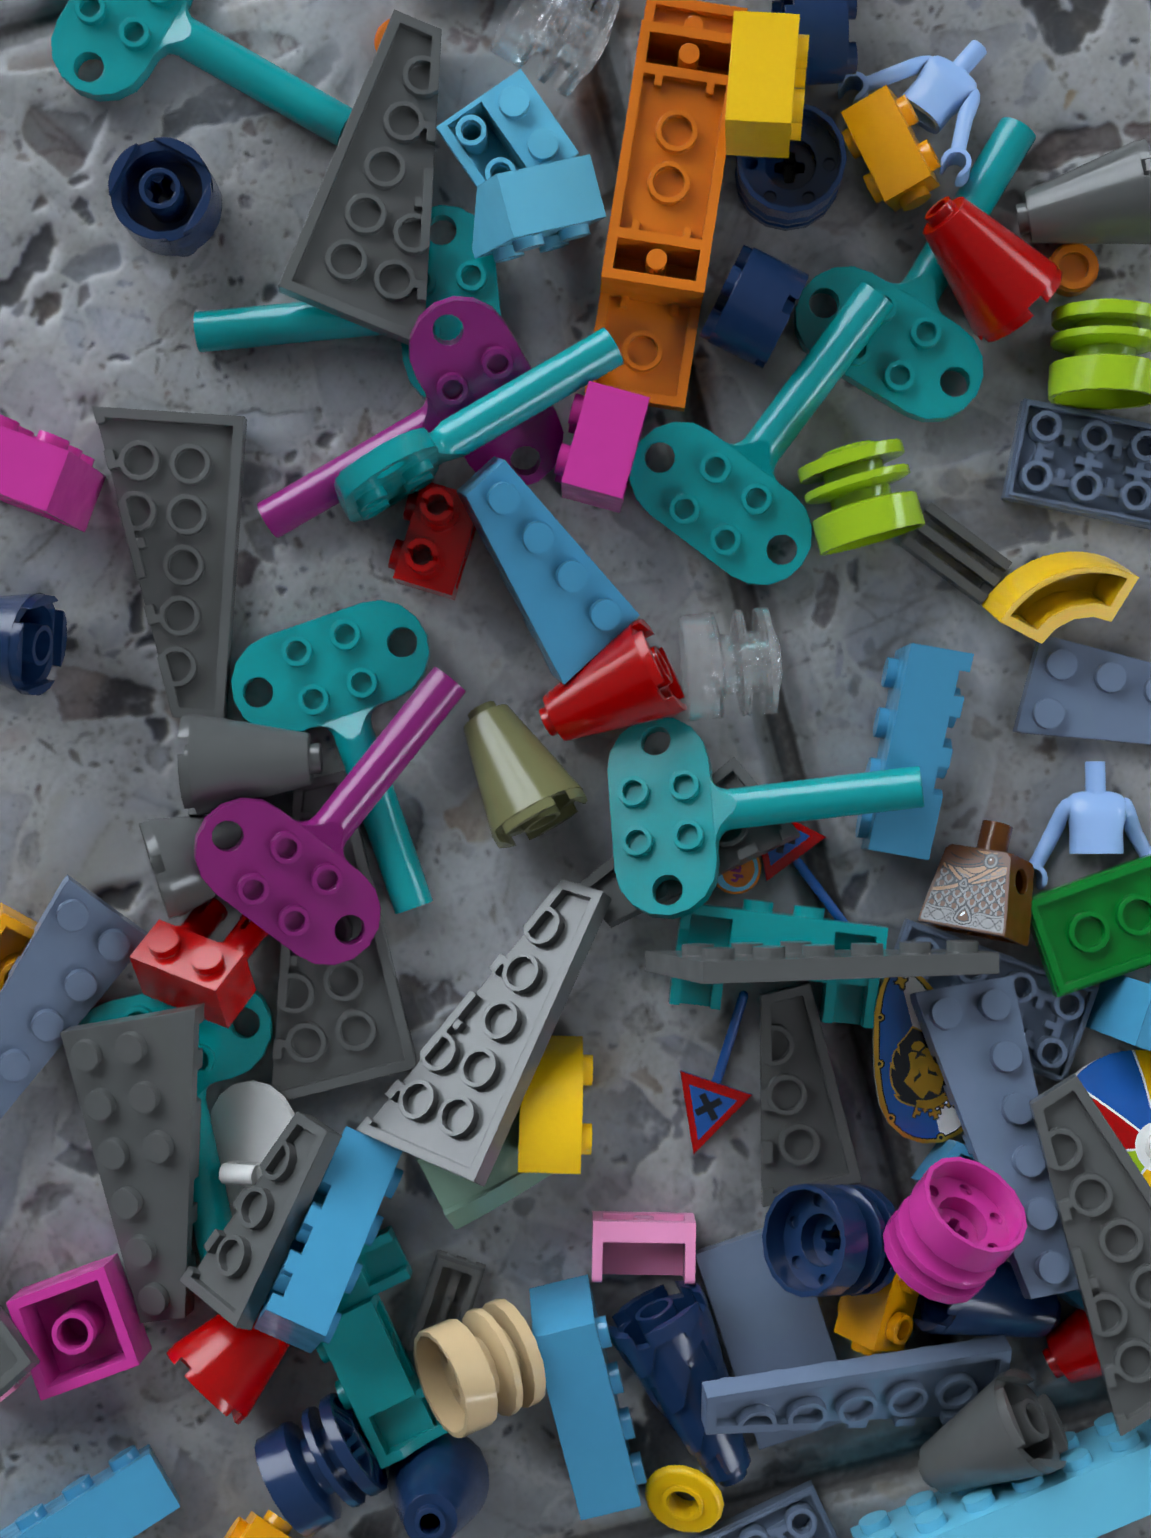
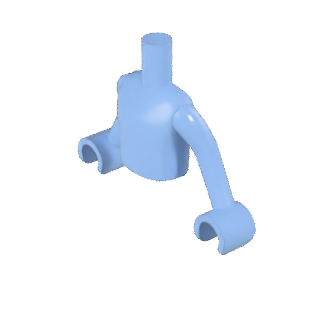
(935, 95)
(1094, 823)

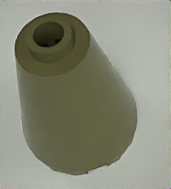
(517, 776)

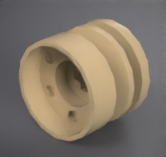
(479, 1367)

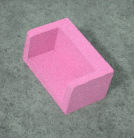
(643, 1244)

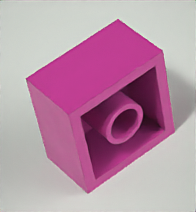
(604, 445)
(80, 1326)

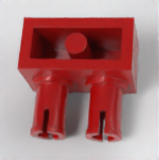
(435, 542)
(190, 969)

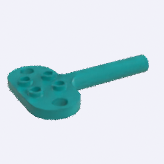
(139, 33)
(450, 273)
(916, 340)
(414, 457)
(726, 493)
(334, 678)
(673, 815)
(224, 1057)

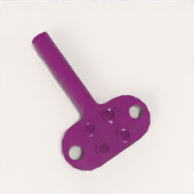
(452, 377)
(295, 872)

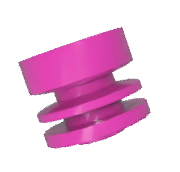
(954, 1230)

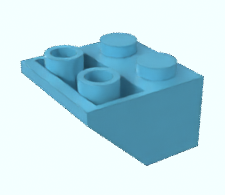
(505, 131)
(536, 208)

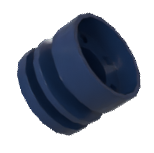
(818, 168)
(828, 1240)
(319, 1465)

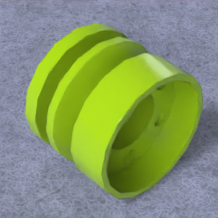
(1104, 350)
(860, 496)

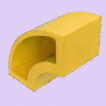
(1058, 590)
(552, 1110)

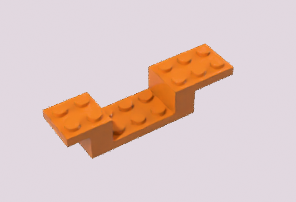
(666, 197)

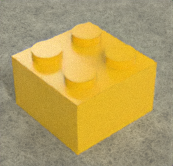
(763, 77)

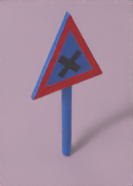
(790, 853)
(709, 1101)

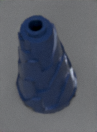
(672, 1351)

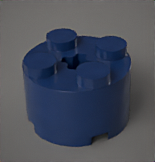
(829, 47)
(160, 169)
(754, 306)

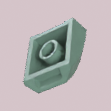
(467, 1201)

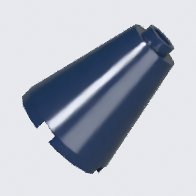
(30, 641)
(993, 1311)
(439, 1487)

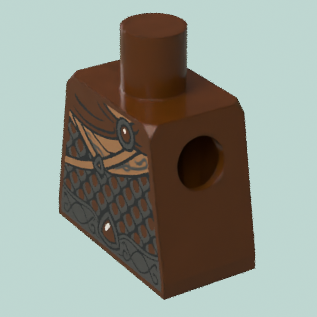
(982, 889)

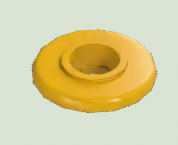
(683, 1514)

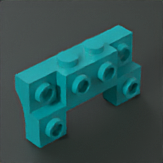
(841, 999)
(373, 1363)

